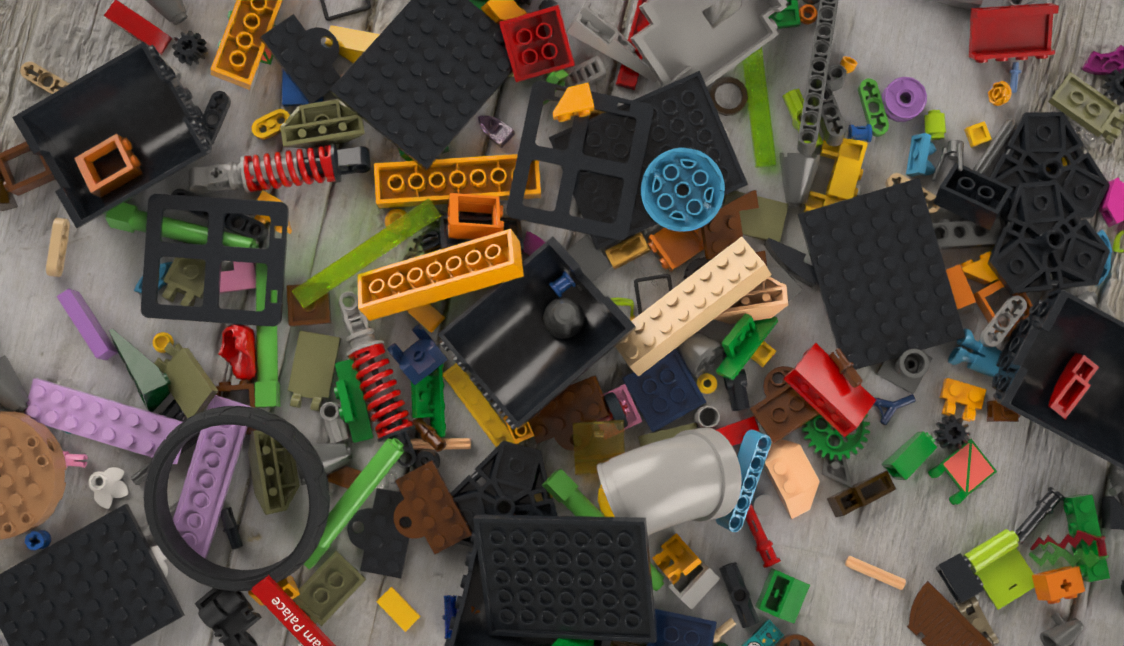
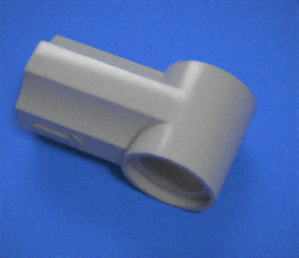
(335, 425)

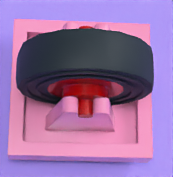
(621, 407)

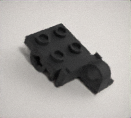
(228, 616)

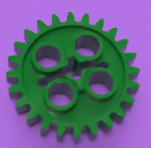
(820, 437)

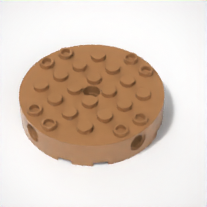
(30, 473)

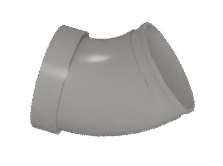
(674, 479)

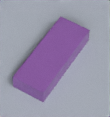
(87, 324)

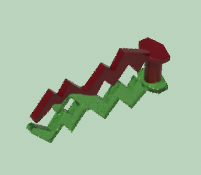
(1060, 550)

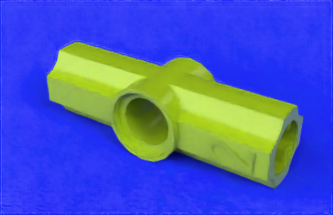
(794, 103)

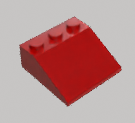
(537, 43)

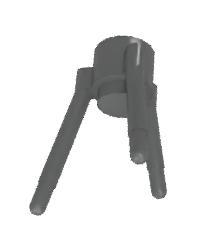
(955, 151)

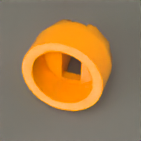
(849, 64)

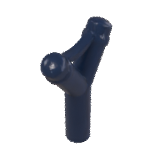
(892, 406)

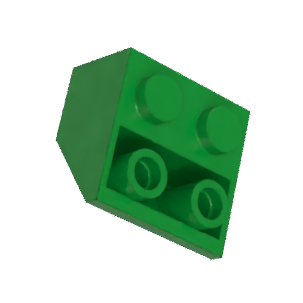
(782, 595)

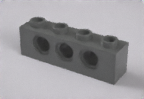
(968, 238)

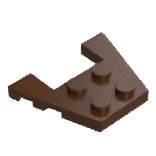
(727, 227)

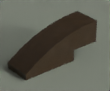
(861, 494)

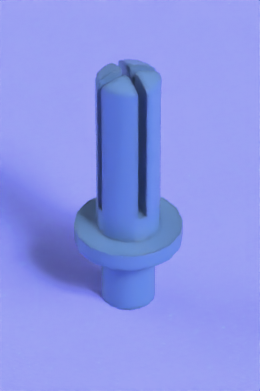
(1014, 76)

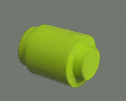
(935, 124)

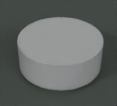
(763, 505)

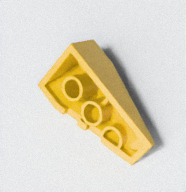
(351, 42)

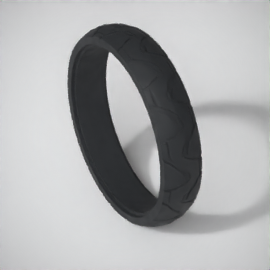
(166, 533)

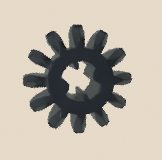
(193, 41)
(430, 240)
(954, 425)

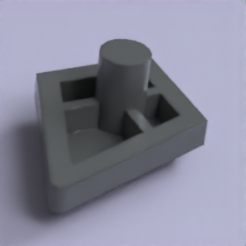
(836, 470)

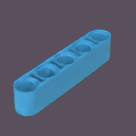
(751, 460)

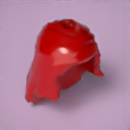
(239, 350)

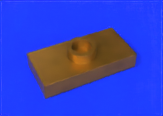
(627, 250)

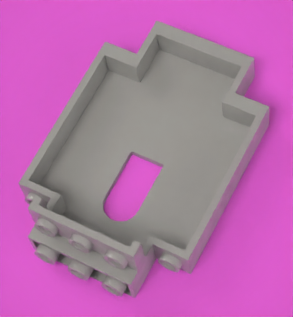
(683, 41)

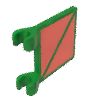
(966, 468)

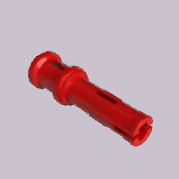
(761, 539)

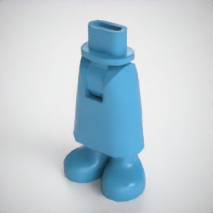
(980, 360)

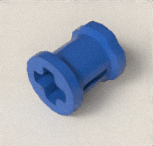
(860, 132)
(562, 284)
(41, 535)

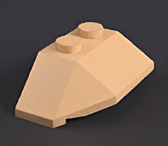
(760, 303)
(791, 476)

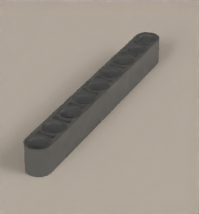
(817, 78)

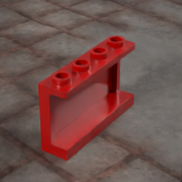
(1011, 32)
(828, 391)

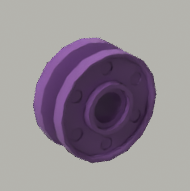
(912, 91)

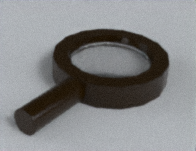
(729, 96)

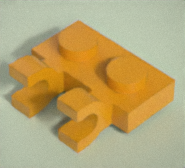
(964, 394)
(682, 556)

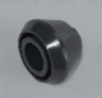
(421, 456)

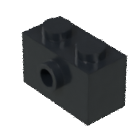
(959, 578)

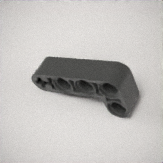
(830, 107)

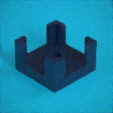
(420, 357)

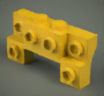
(844, 174)

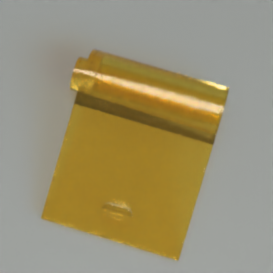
(596, 444)

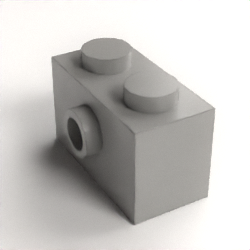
(695, 584)

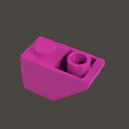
(1113, 203)

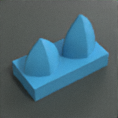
(918, 155)

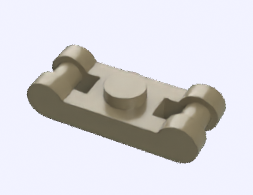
(977, 619)

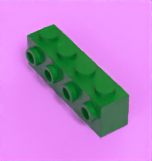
(1082, 516)

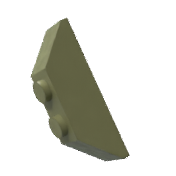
(321, 125)
(272, 473)

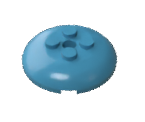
(686, 168)

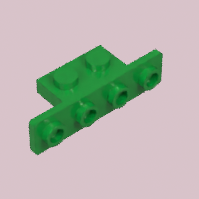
(742, 343)
(429, 400)
(353, 406)

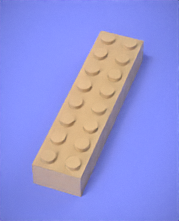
(692, 305)

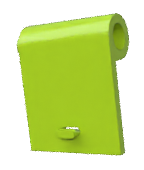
(1001, 567)

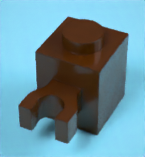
(1000, 413)

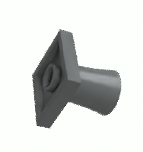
(899, 374)

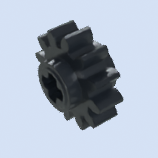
(1115, 86)

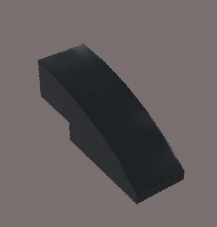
(792, 261)

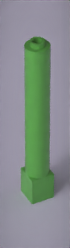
(129, 218)
(267, 385)
(567, 492)
(357, 495)

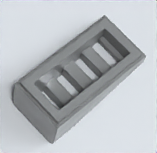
(581, 68)

